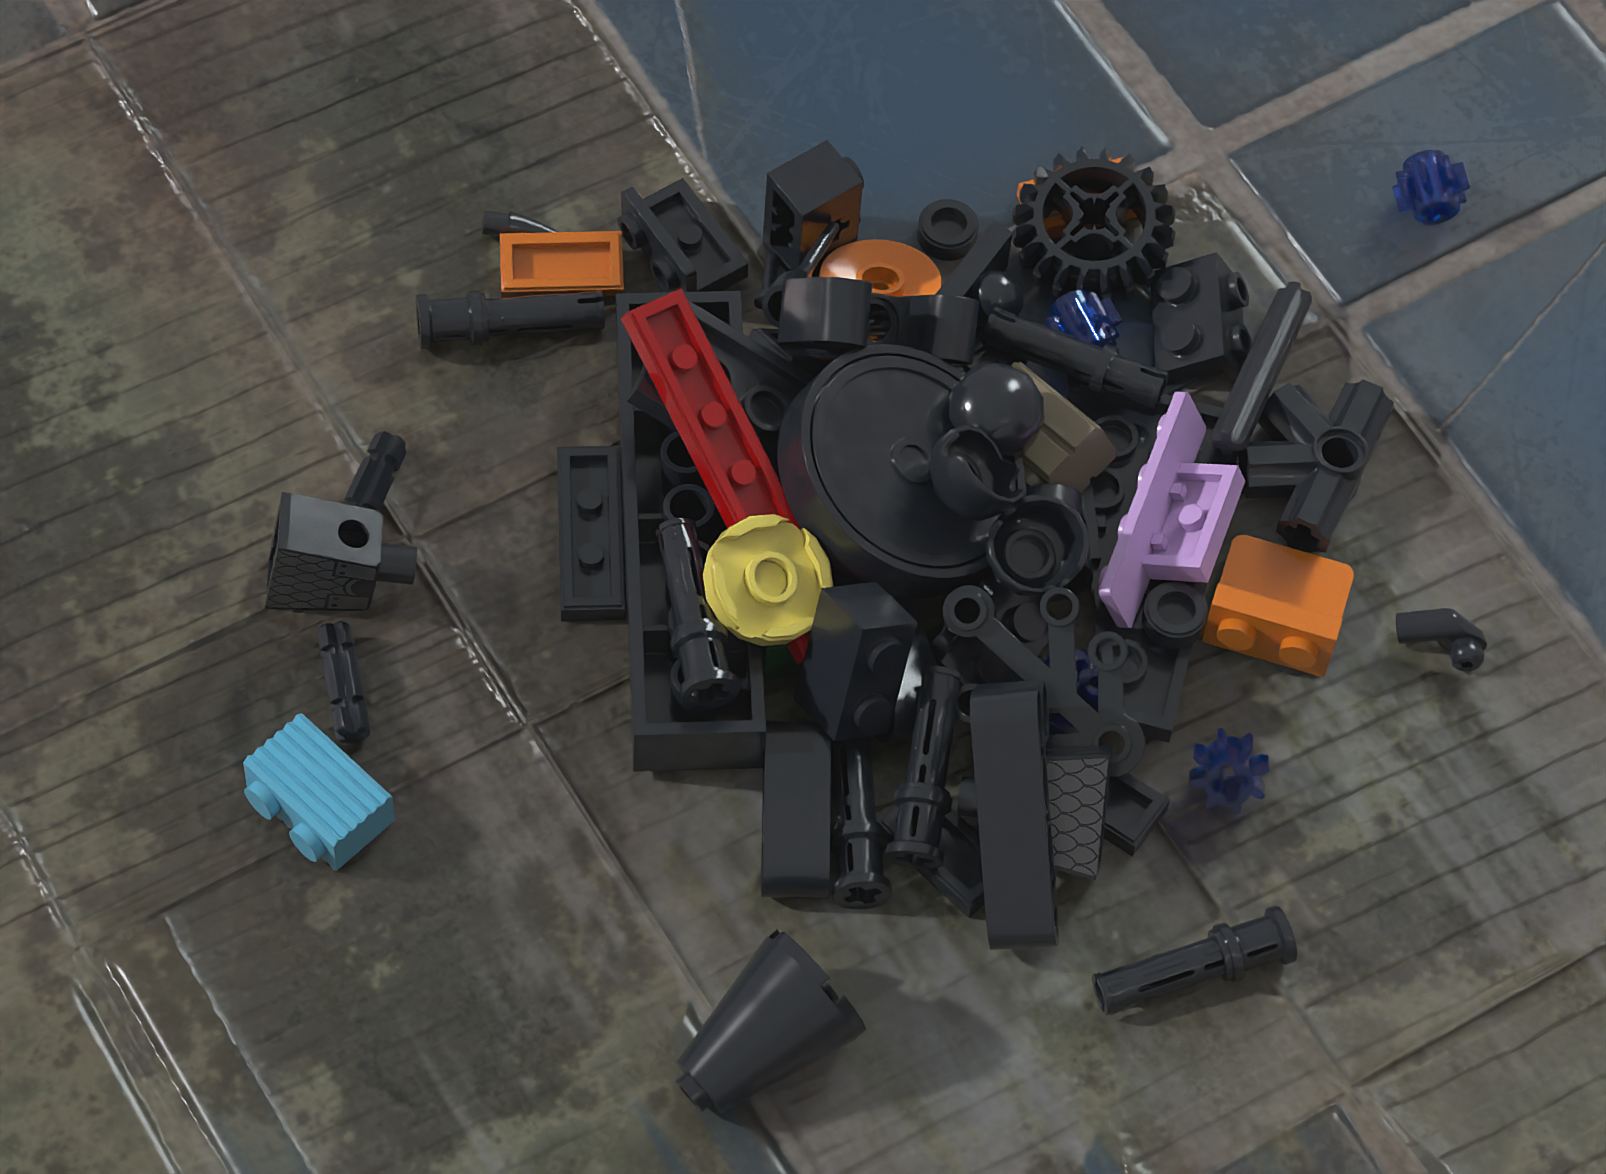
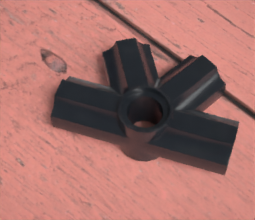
(1304, 458)

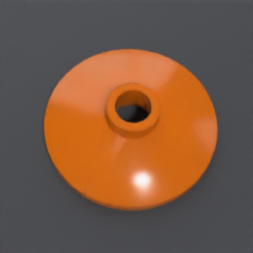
(887, 264)

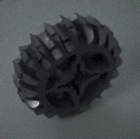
(1069, 193)

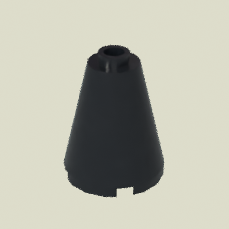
(766, 1027)

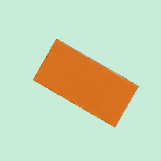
(561, 263)

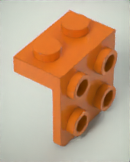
(1279, 605)

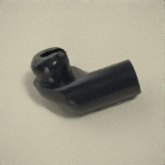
(1447, 628)

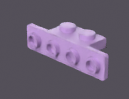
(1174, 516)

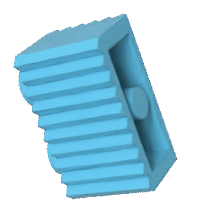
(316, 793)

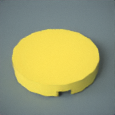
(752, 569)

